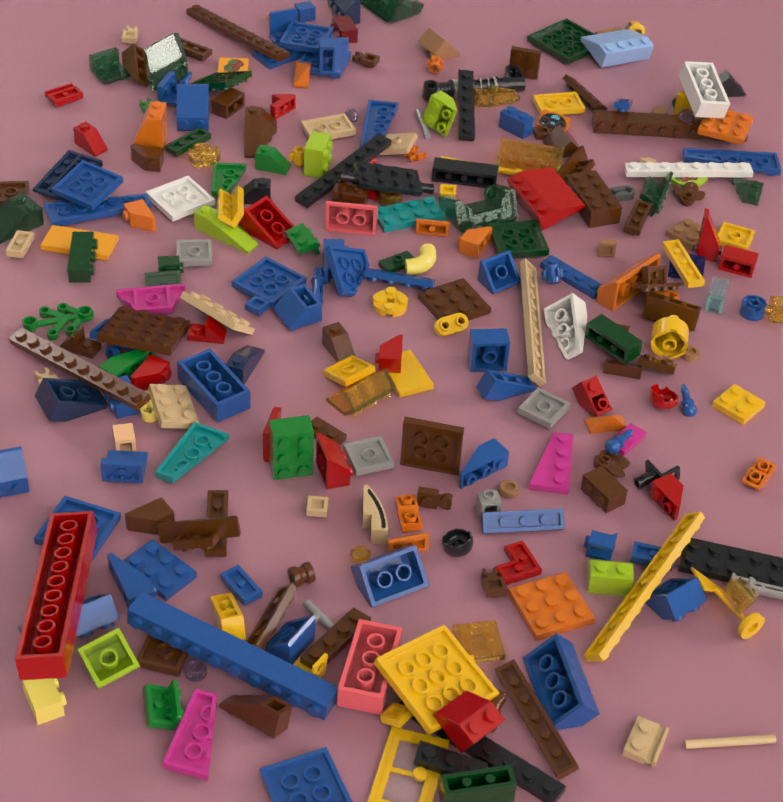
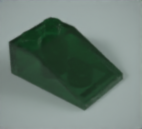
(19, 214)

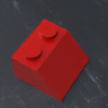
(332, 463)
(468, 719)

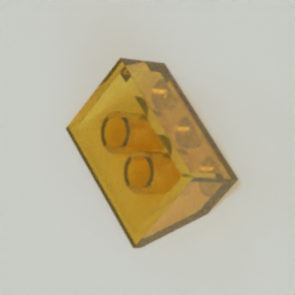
(363, 393)

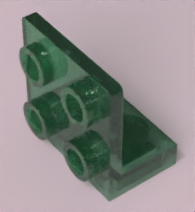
(107, 66)

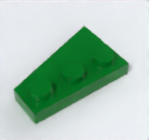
(226, 176)

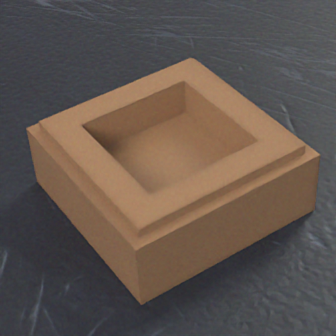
(606, 248)

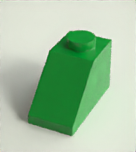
(271, 160)

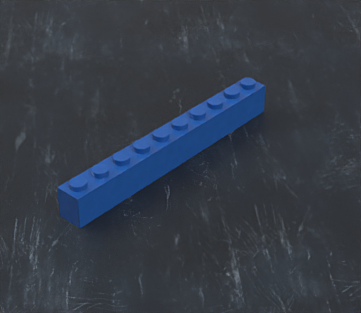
(232, 655)

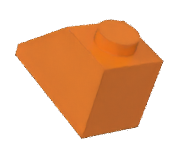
(139, 215)
(474, 241)

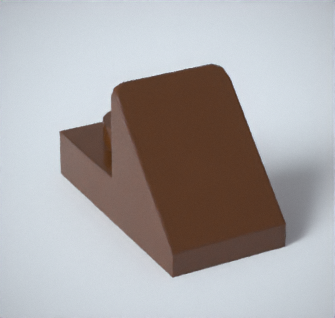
(78, 344)

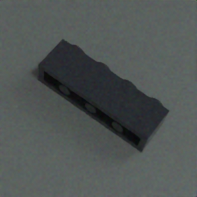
(464, 172)

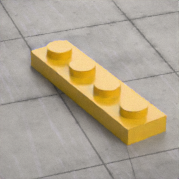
(683, 263)

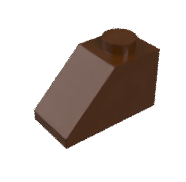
(148, 157)
(337, 341)
(145, 518)

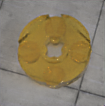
(204, 155)

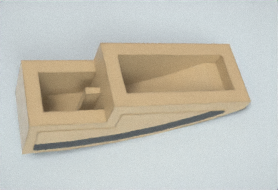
(374, 517)

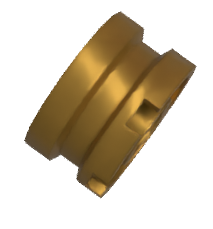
(389, 198)

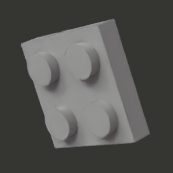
(194, 252)
(543, 408)
(368, 455)

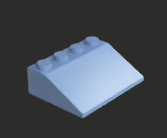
(618, 47)

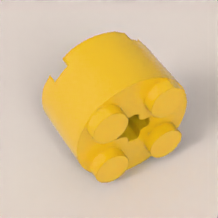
(669, 337)

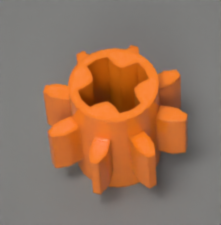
(435, 64)

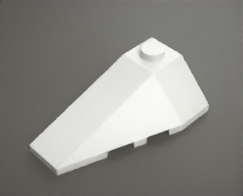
(568, 324)

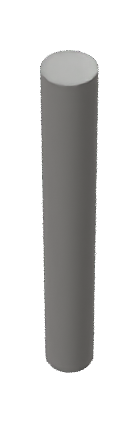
(424, 127)

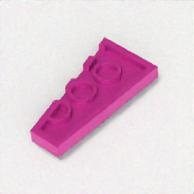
(555, 466)
(193, 740)

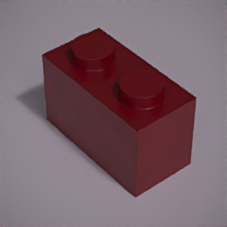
(345, 27)

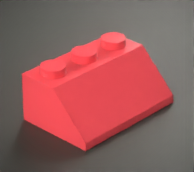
(351, 218)

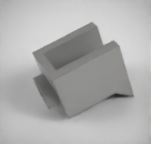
(487, 500)

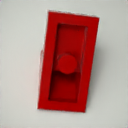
(282, 104)
(210, 332)

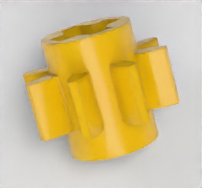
(297, 155)

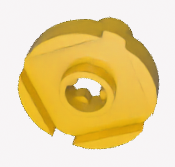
(390, 302)

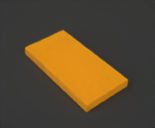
(59, 240)

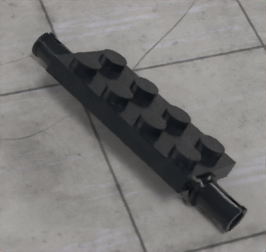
(386, 179)

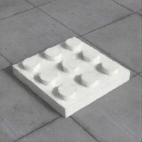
(179, 198)

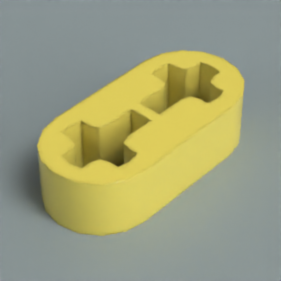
(148, 417)

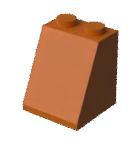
(153, 126)

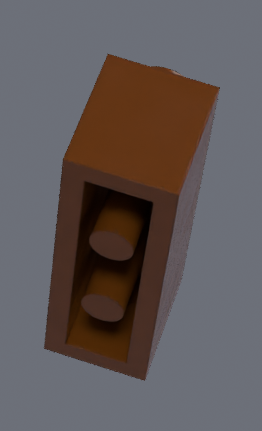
(662, 306)

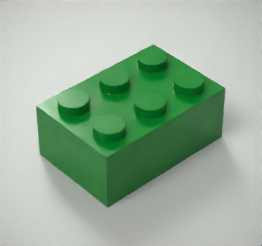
(291, 447)

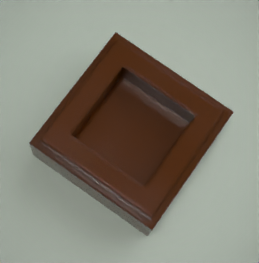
(541, 132)

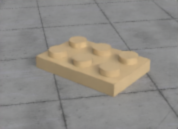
(336, 125)
(172, 406)

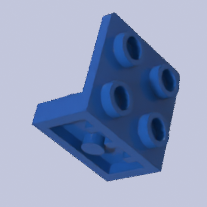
(279, 22)
(166, 91)
(124, 466)

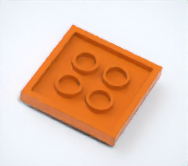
(731, 128)
(551, 606)

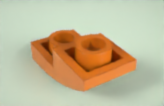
(759, 474)
(408, 513)

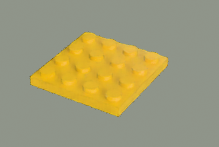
(432, 674)

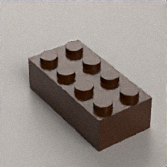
(599, 202)

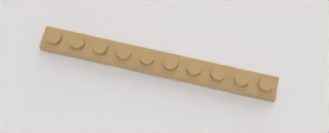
(532, 323)

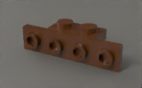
(576, 163)
(655, 279)
(198, 533)

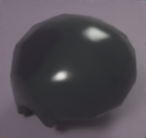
(457, 542)

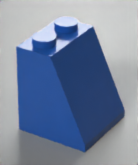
(192, 107)

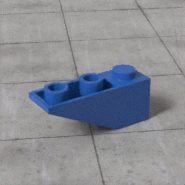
(486, 460)

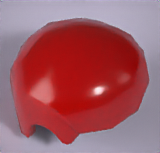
(663, 398)

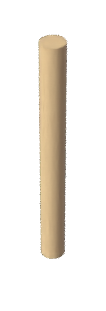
(730, 741)

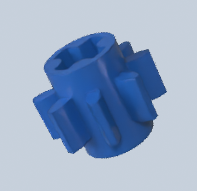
(552, 274)

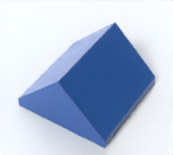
(498, 272)
(292, 639)

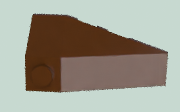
(258, 129)

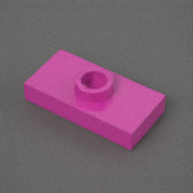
(637, 436)

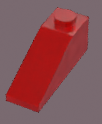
(708, 239)

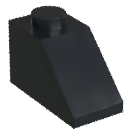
(730, 85)
(256, 190)

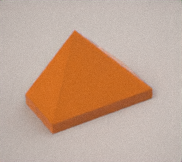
(302, 75)
(605, 424)
(420, 540)

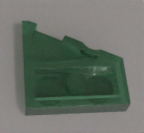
(748, 190)

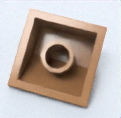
(437, 46)

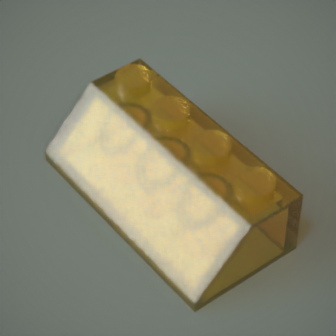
(528, 155)

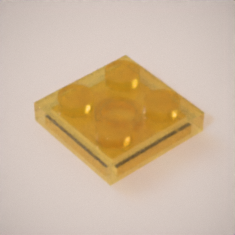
(480, 640)

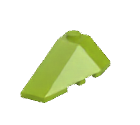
(206, 221)

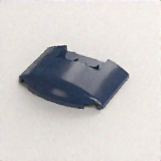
(61, 169)

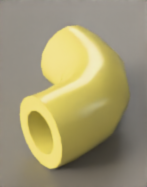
(423, 262)

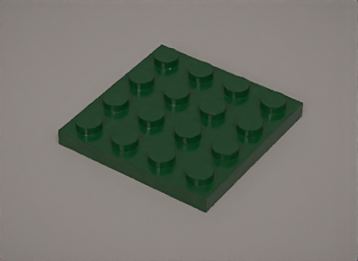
(562, 40)

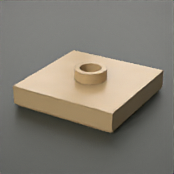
(400, 143)

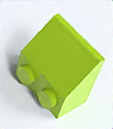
(609, 577)
(108, 658)

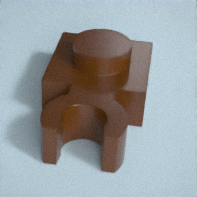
(368, 60)
(431, 498)
(493, 585)

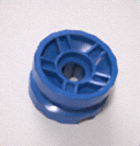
(753, 307)

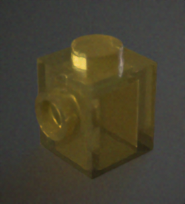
(775, 309)

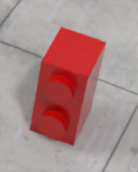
(738, 261)

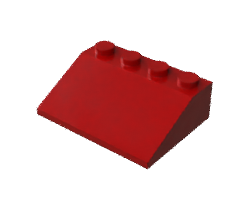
(545, 196)

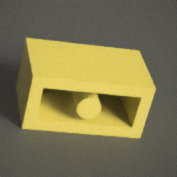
(44, 699)

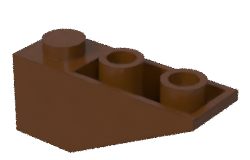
(260, 711)

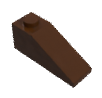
(135, 63)

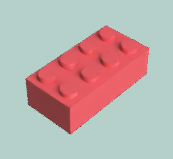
(361, 682)

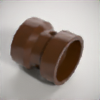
(301, 574)

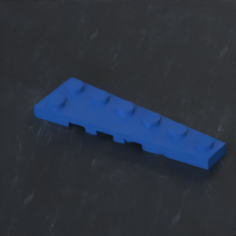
(378, 118)
(760, 161)
(72, 213)

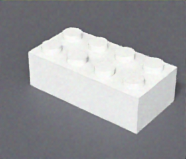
(704, 89)

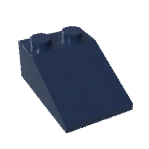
(68, 399)

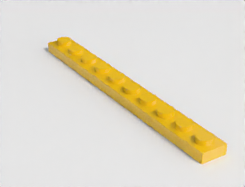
(643, 588)

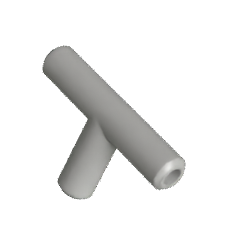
(318, 614)

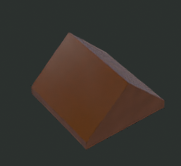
(561, 138)

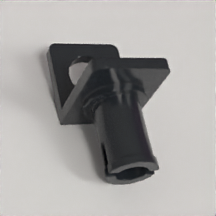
(652, 473)

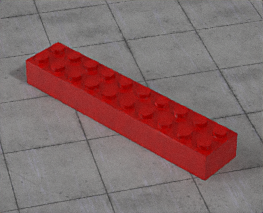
(57, 597)

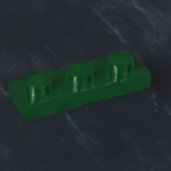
(187, 141)

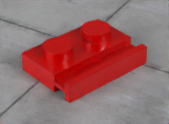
(64, 94)

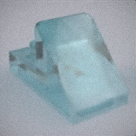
(717, 295)

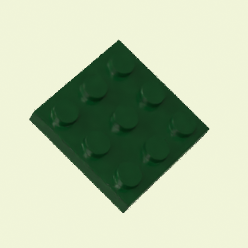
(224, 80)
(519, 237)

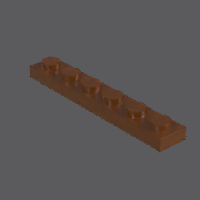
(537, 719)

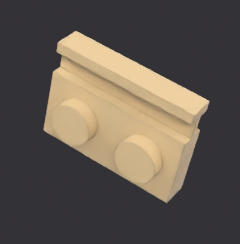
(645, 741)

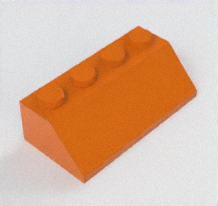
(621, 288)

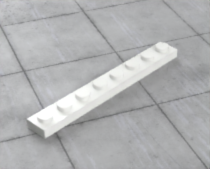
(688, 169)

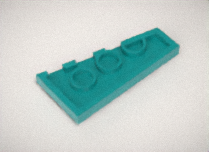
(190, 451)

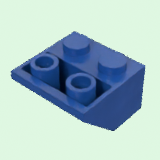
(332, 54)
(299, 308)

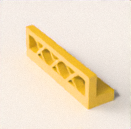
(231, 207)

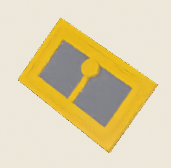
(397, 776)

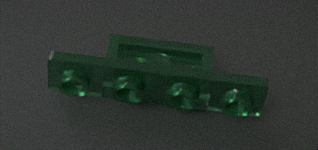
(655, 192)

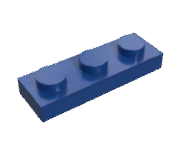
(623, 104)

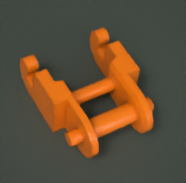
(415, 156)

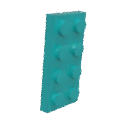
(404, 214)

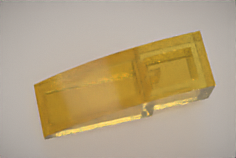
(494, 96)

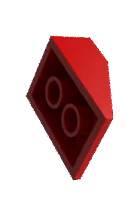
(266, 223)

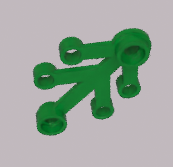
(60, 318)

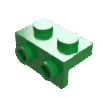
(302, 239)
(162, 706)

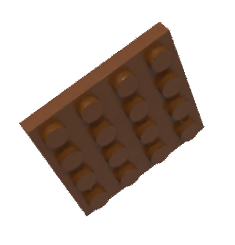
(144, 330)

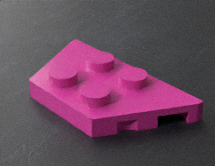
(152, 298)

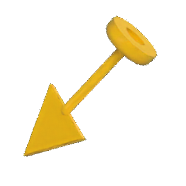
(749, 625)

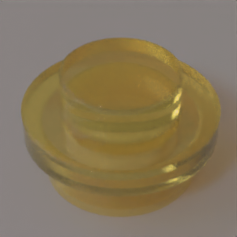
(360, 554)

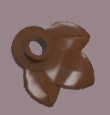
(688, 193)
(612, 463)

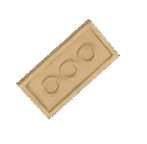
(217, 312)

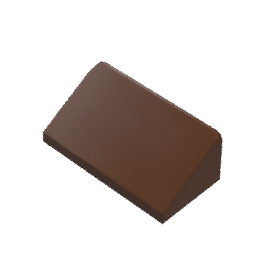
(621, 369)

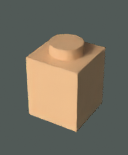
(124, 437)

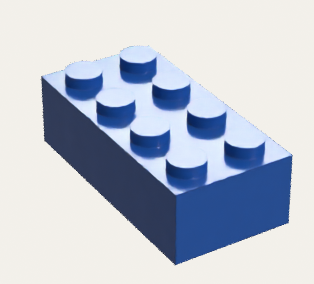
(214, 385)

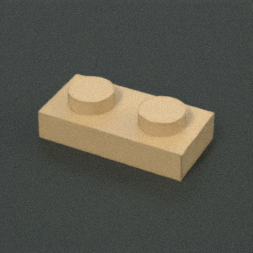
(20, 244)

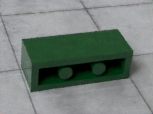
(82, 257)
(613, 339)
(479, 785)

